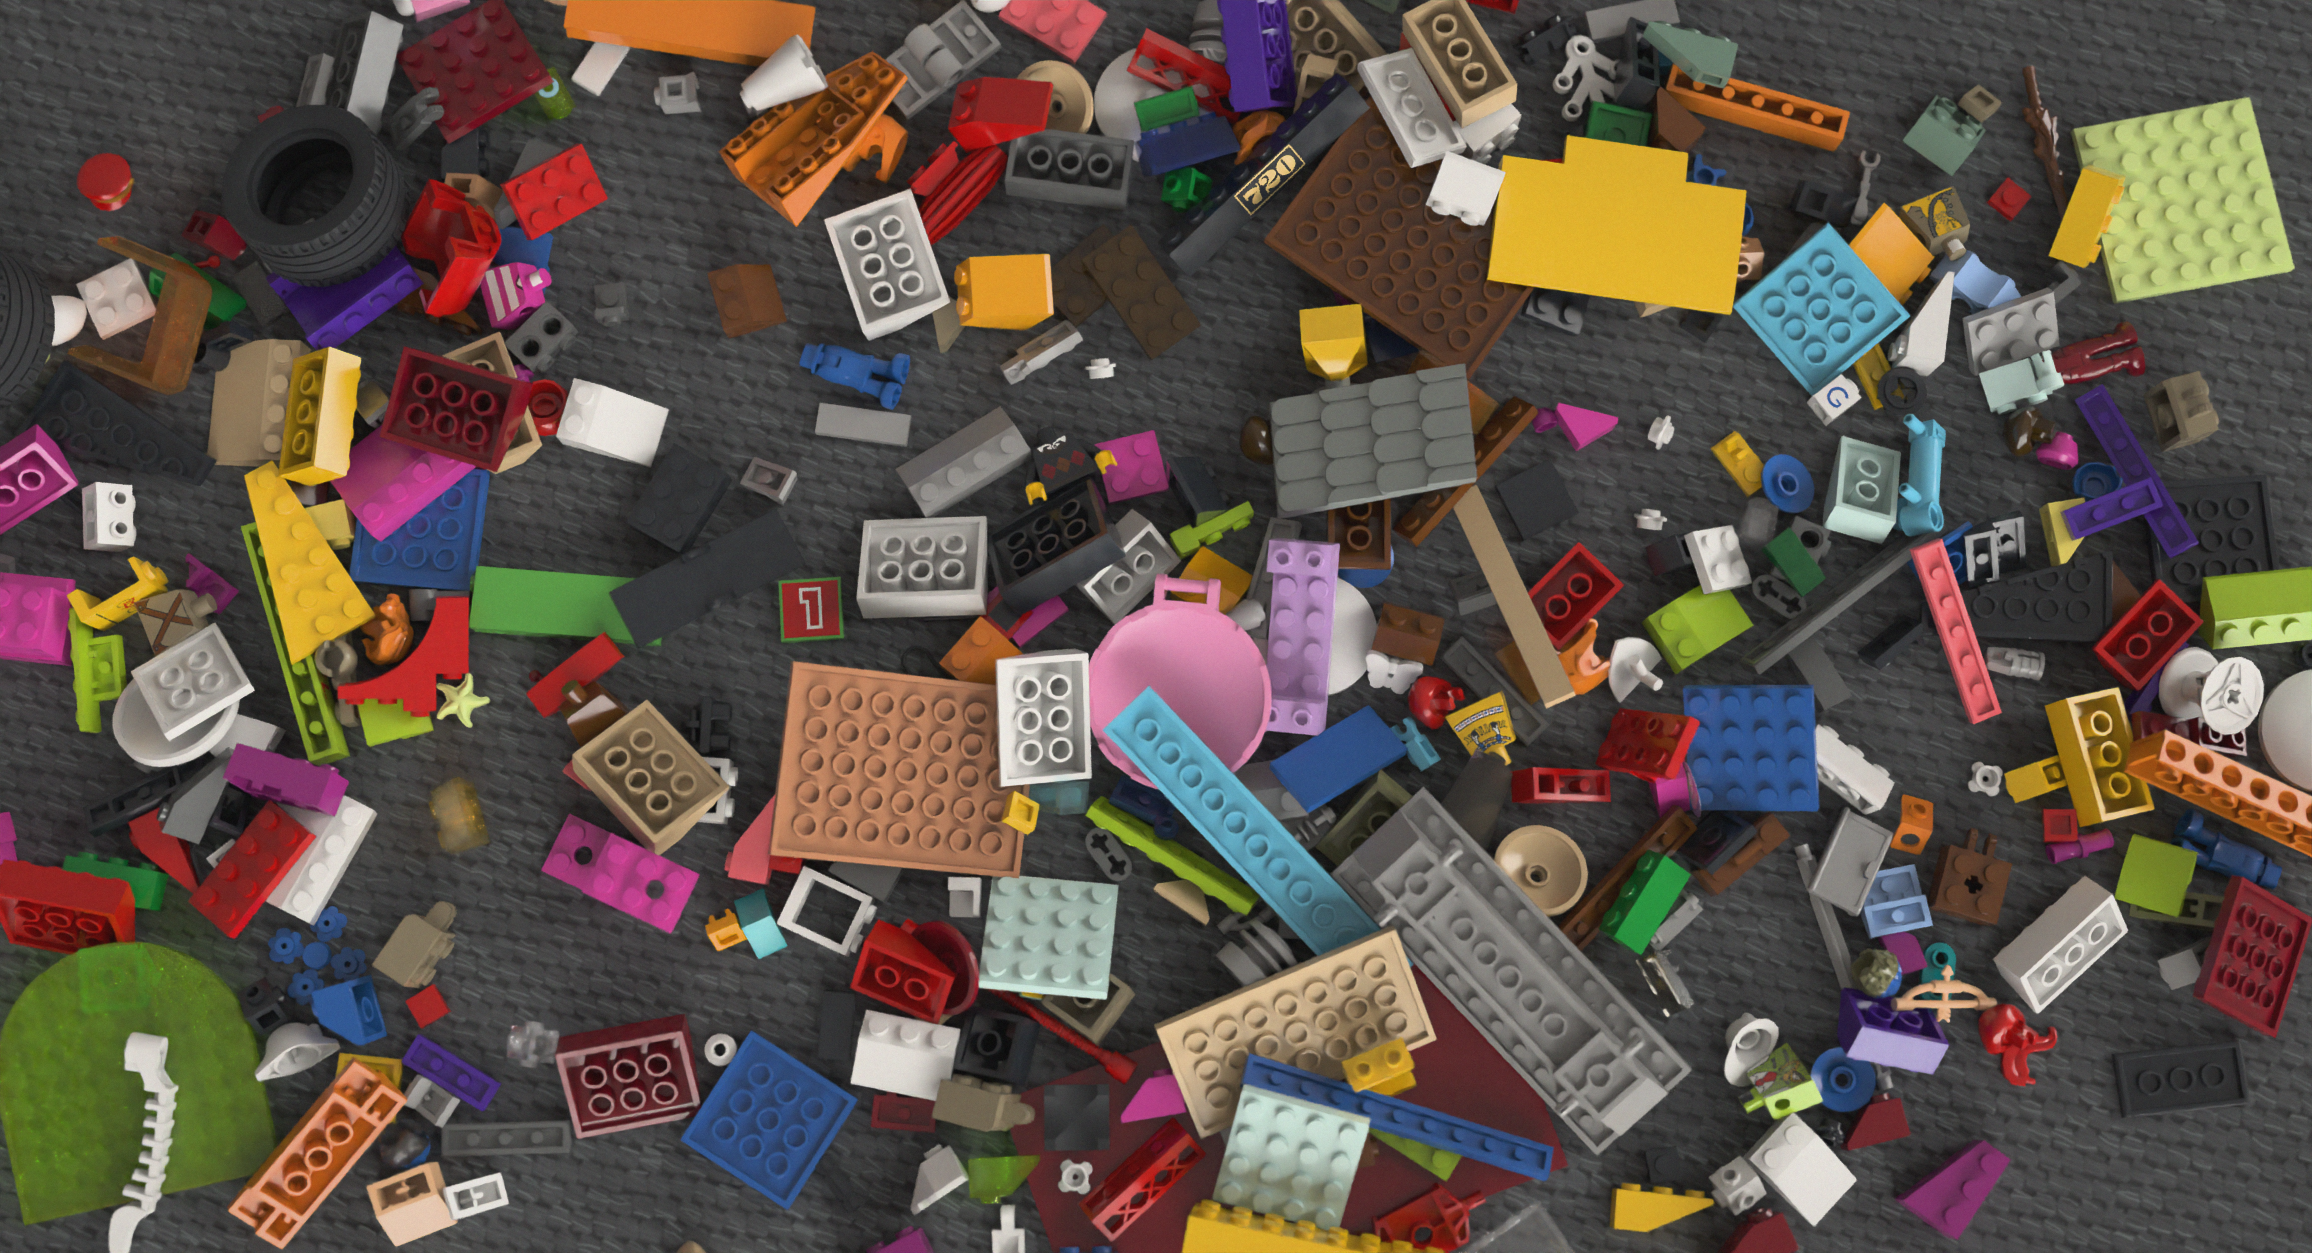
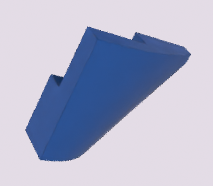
(517, 248)

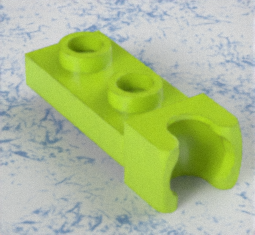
(1188, 540)

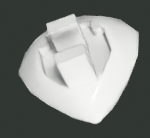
(69, 318)

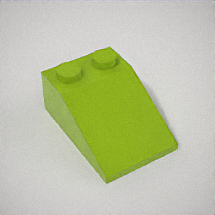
(1695, 626)

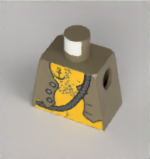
(1938, 222)

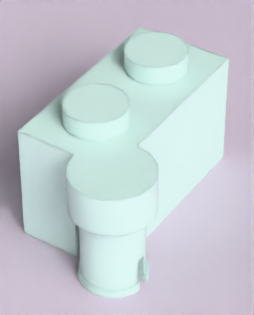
(2020, 383)

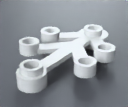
(1591, 83)

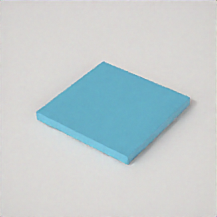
(1820, 309)

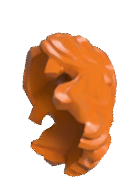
(390, 631)

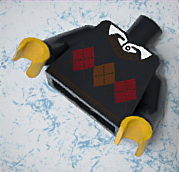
(1062, 463)

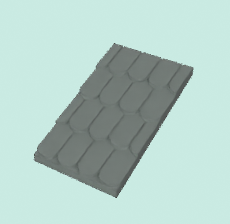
(1372, 441)

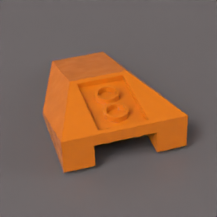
(805, 142)

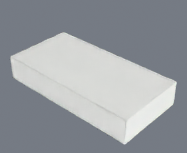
(599, 66)

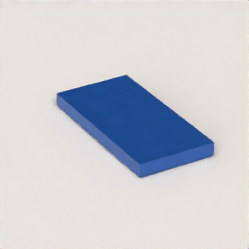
(1338, 758)

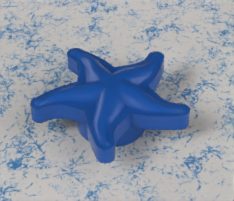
(1703, 174)

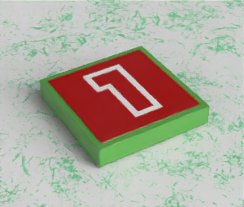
(811, 610)

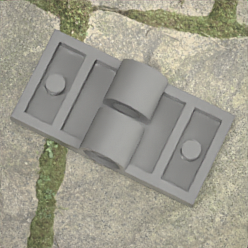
(940, 57)

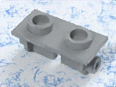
(1680, 915)

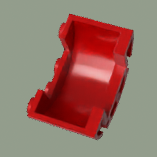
(457, 239)

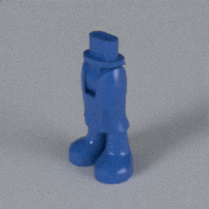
(856, 370)
(2224, 854)

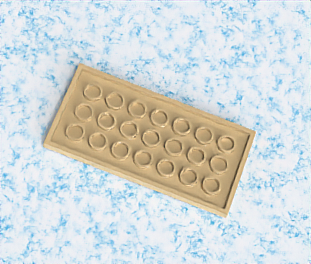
(1297, 1017)

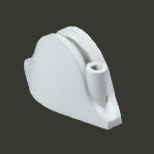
(294, 1049)

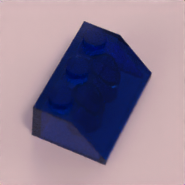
(1185, 144)

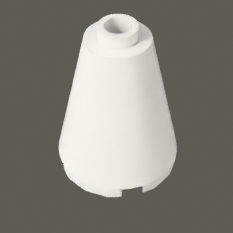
(784, 77)

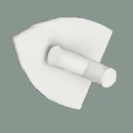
(1630, 664)

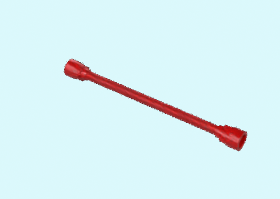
(1115, 1064)

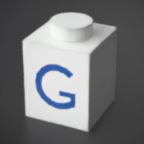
(1834, 399)

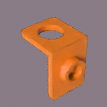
(1916, 820)

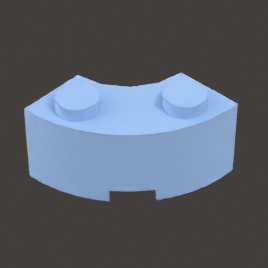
(1976, 282)

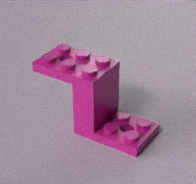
(620, 873)

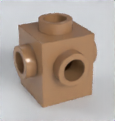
(1750, 260)

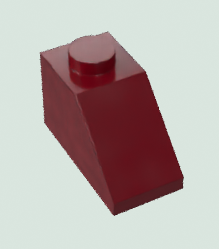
(214, 234)
(1877, 1123)

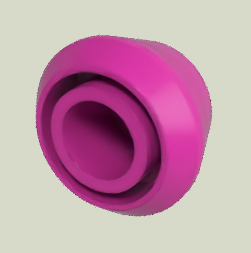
(2059, 454)

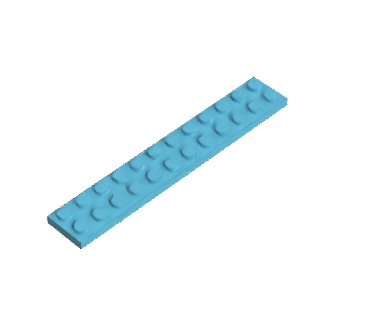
(1238, 825)

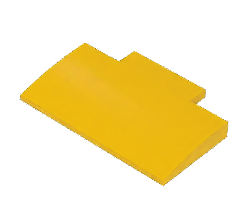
(1617, 227)

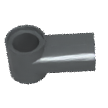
(423, 602)

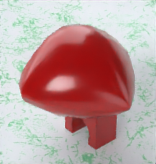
(1432, 699)
(2003, 1027)

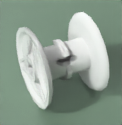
(2221, 693)

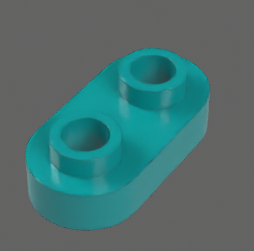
(1934, 969)

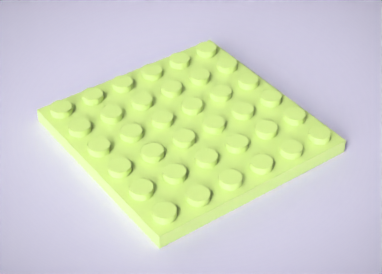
(2192, 200)

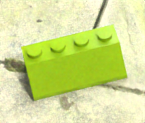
(2257, 608)

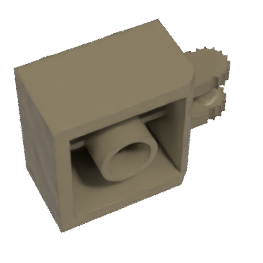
(2181, 411)
(418, 946)
(980, 1105)

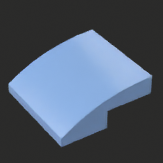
(1895, 903)

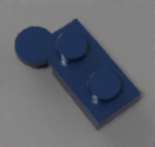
(1146, 804)

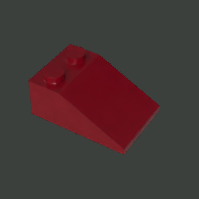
(1761, 1233)

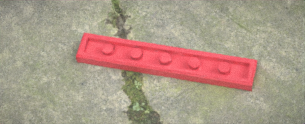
(1955, 630)

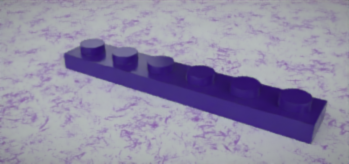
(2134, 467)

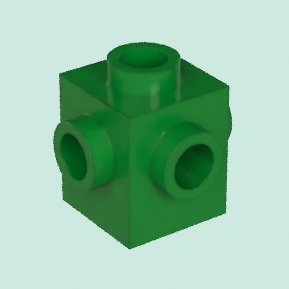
(1185, 188)

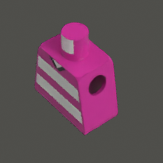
(513, 293)

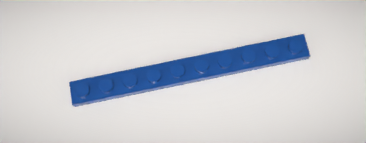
(1403, 1118)

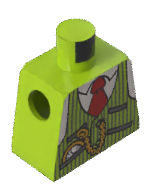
(1780, 1085)

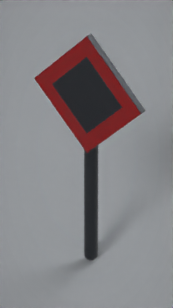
(998, 615)

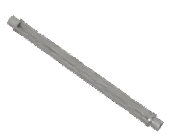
(1835, 944)

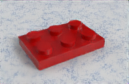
(554, 191)

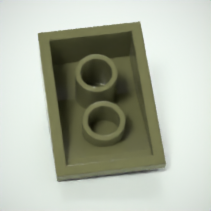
(1362, 817)

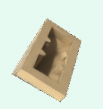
(1186, 897)

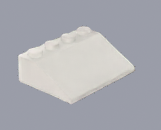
(887, 263)
(923, 567)
(1043, 717)
(323, 863)

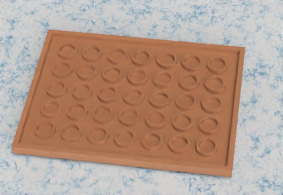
(892, 773)

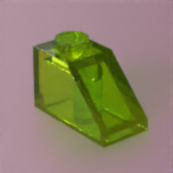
(998, 1176)

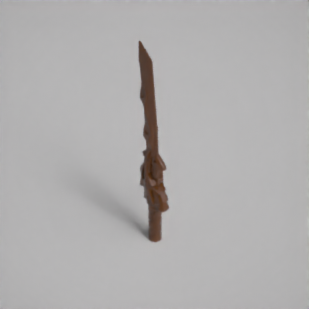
(2046, 138)

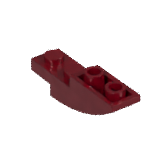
(2192, 729)

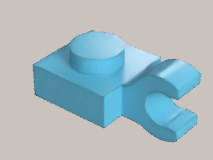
(1419, 748)

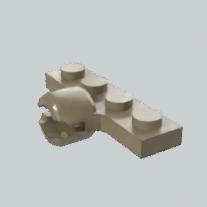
(339, 662)

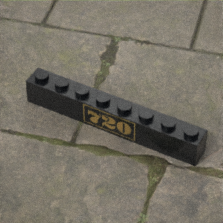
(1263, 174)

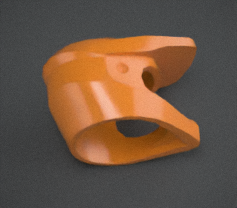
(884, 137)

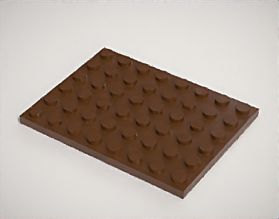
(1378, 245)

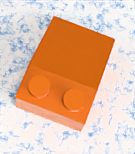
(975, 654)

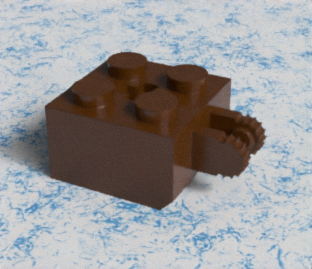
(1986, 875)

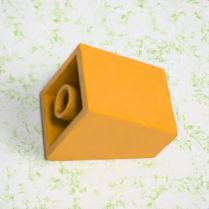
(1892, 253)
(1004, 291)

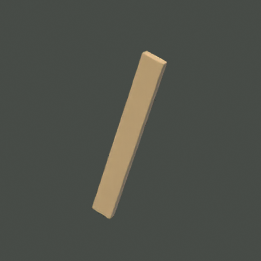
(1513, 599)

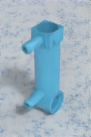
(1923, 487)

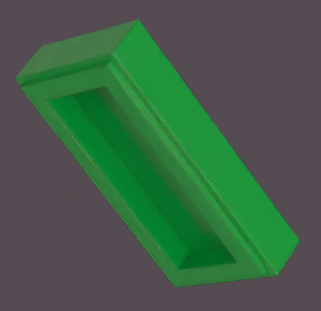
(1166, 108)

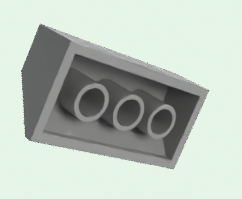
(964, 463)

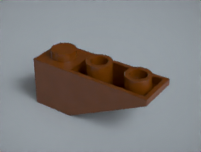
(412, 303)

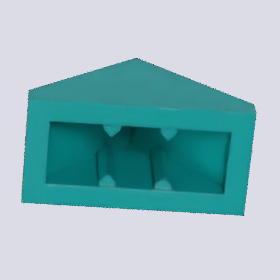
(760, 924)

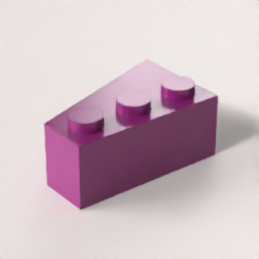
(286, 780)

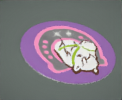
(1693, 792)

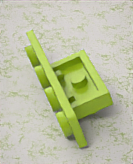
(97, 671)

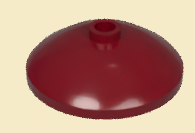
(958, 956)

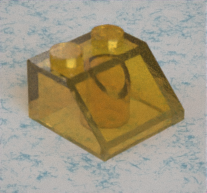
(459, 816)

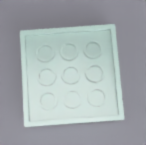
(1049, 936)
(1290, 1157)

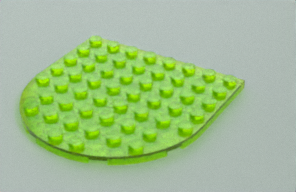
(80, 1116)

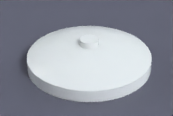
(1118, 91)
(1351, 641)
(2287, 730)
(146, 743)

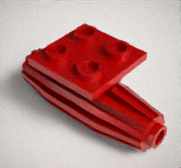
(954, 186)

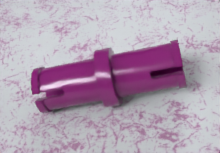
(2080, 849)

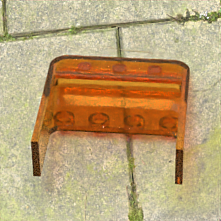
(174, 329)

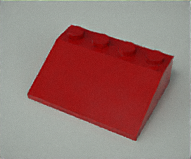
(63, 908)

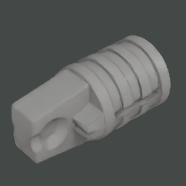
(2015, 662)

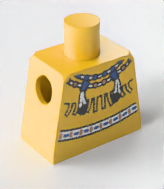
(1484, 725)

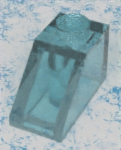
(1061, 796)

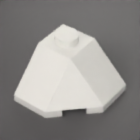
(937, 1177)

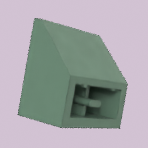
(1945, 134)

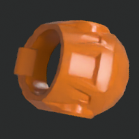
(1255, 130)
(1581, 663)

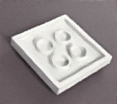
(192, 681)

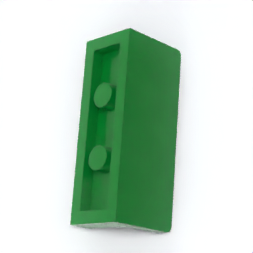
(223, 303)

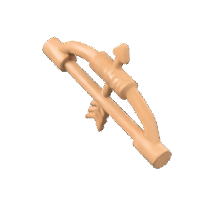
(1945, 986)

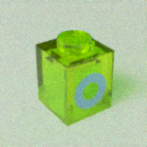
(555, 98)

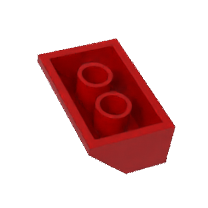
(1572, 594)
(2146, 636)

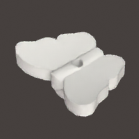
(1391, 671)

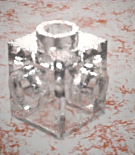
(532, 1044)

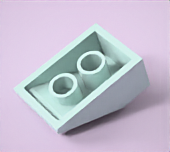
(1863, 490)

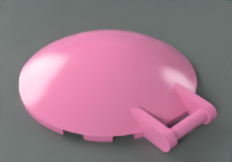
(1194, 662)

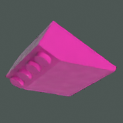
(394, 482)

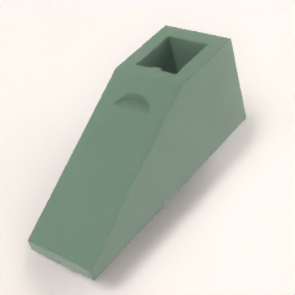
(1697, 55)

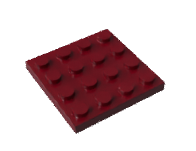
(478, 67)
(2253, 956)

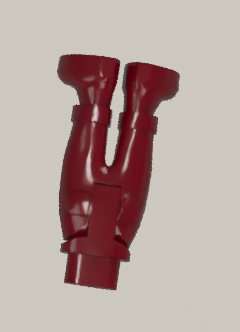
(2075, 363)

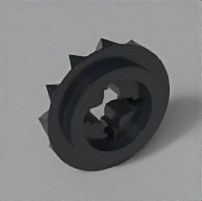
(1907, 380)

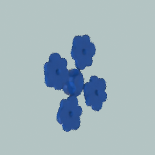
(316, 955)

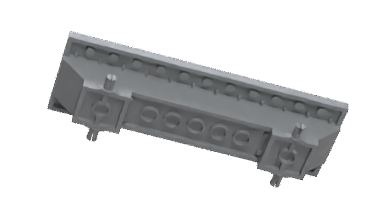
(1511, 971)

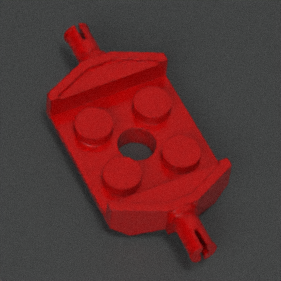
(1436, 1210)

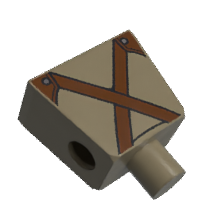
(174, 617)

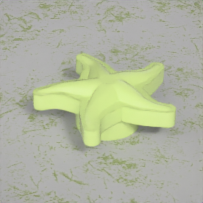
(461, 700)

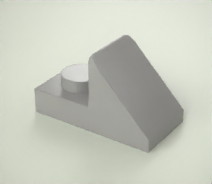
(769, 480)

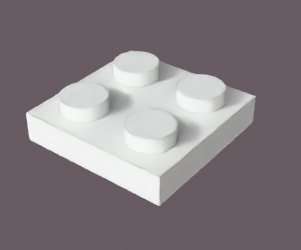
(117, 298)
(1718, 559)

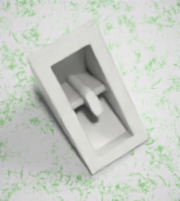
(475, 1196)

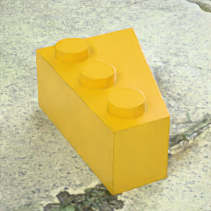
(2087, 216)

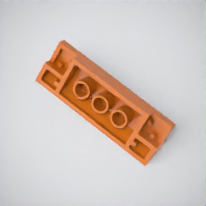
(317, 1152)

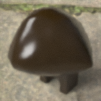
(2025, 428)
(1256, 440)

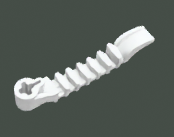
(146, 1055)

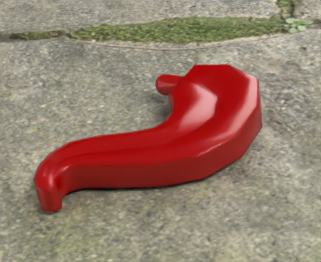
(2014, 1062)

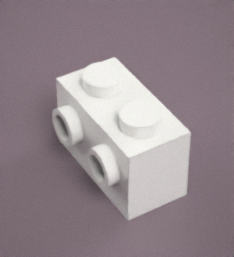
(108, 517)

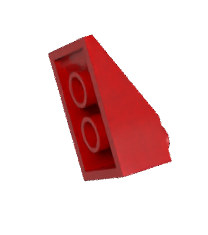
(998, 110)
(902, 973)

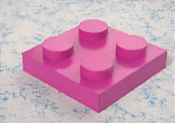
(1138, 468)

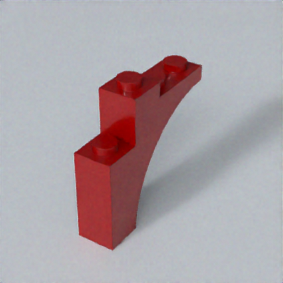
(415, 679)

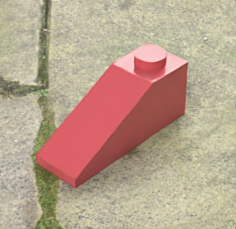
(750, 854)

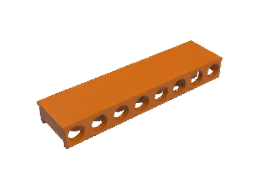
(707, 29)
(2224, 788)

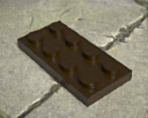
(1140, 292)

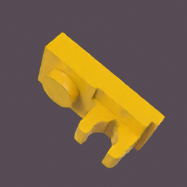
(1740, 462)

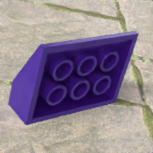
(1258, 54)

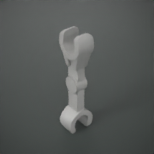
(1860, 209)

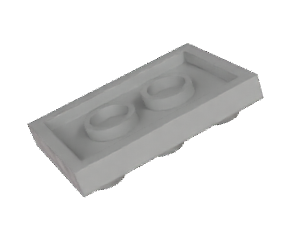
(2011, 331)

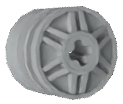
(1207, 34)
(1259, 956)

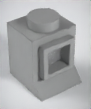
(678, 94)

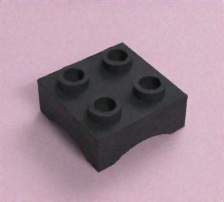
(1076, 1117)

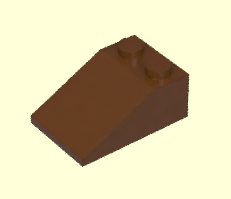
(1362, 534)

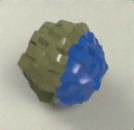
(1877, 973)

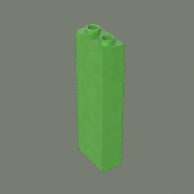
(546, 604)

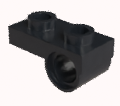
(217, 343)

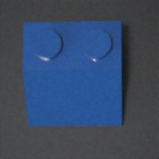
(350, 1010)

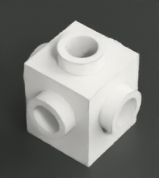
(1736, 1186)

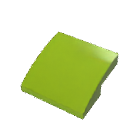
(390, 722)
(2156, 875)

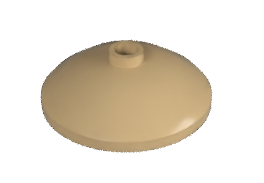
(1070, 90)
(1552, 858)

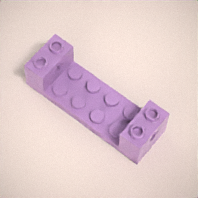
(1301, 633)

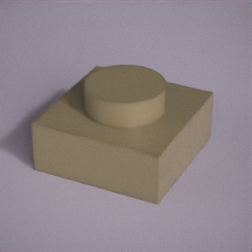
(1979, 103)

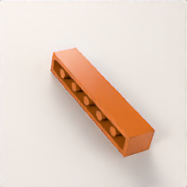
(1761, 109)

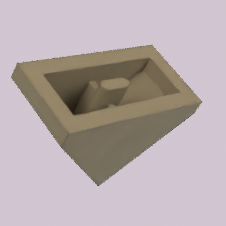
(947, 325)

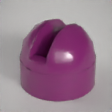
(1544, 420)

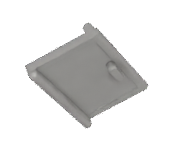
(1851, 851)

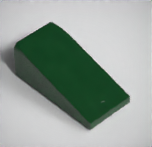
(1794, 562)

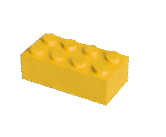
(320, 416)
(2093, 750)

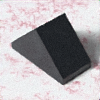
(231, 810)

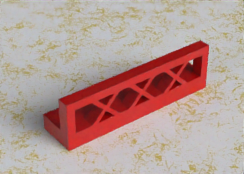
(1188, 65)
(1138, 1175)

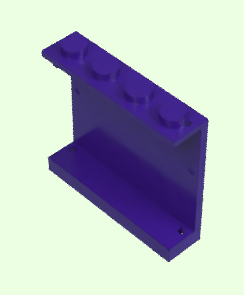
(340, 310)

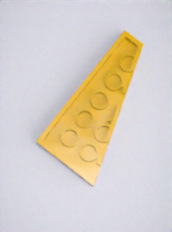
(307, 579)

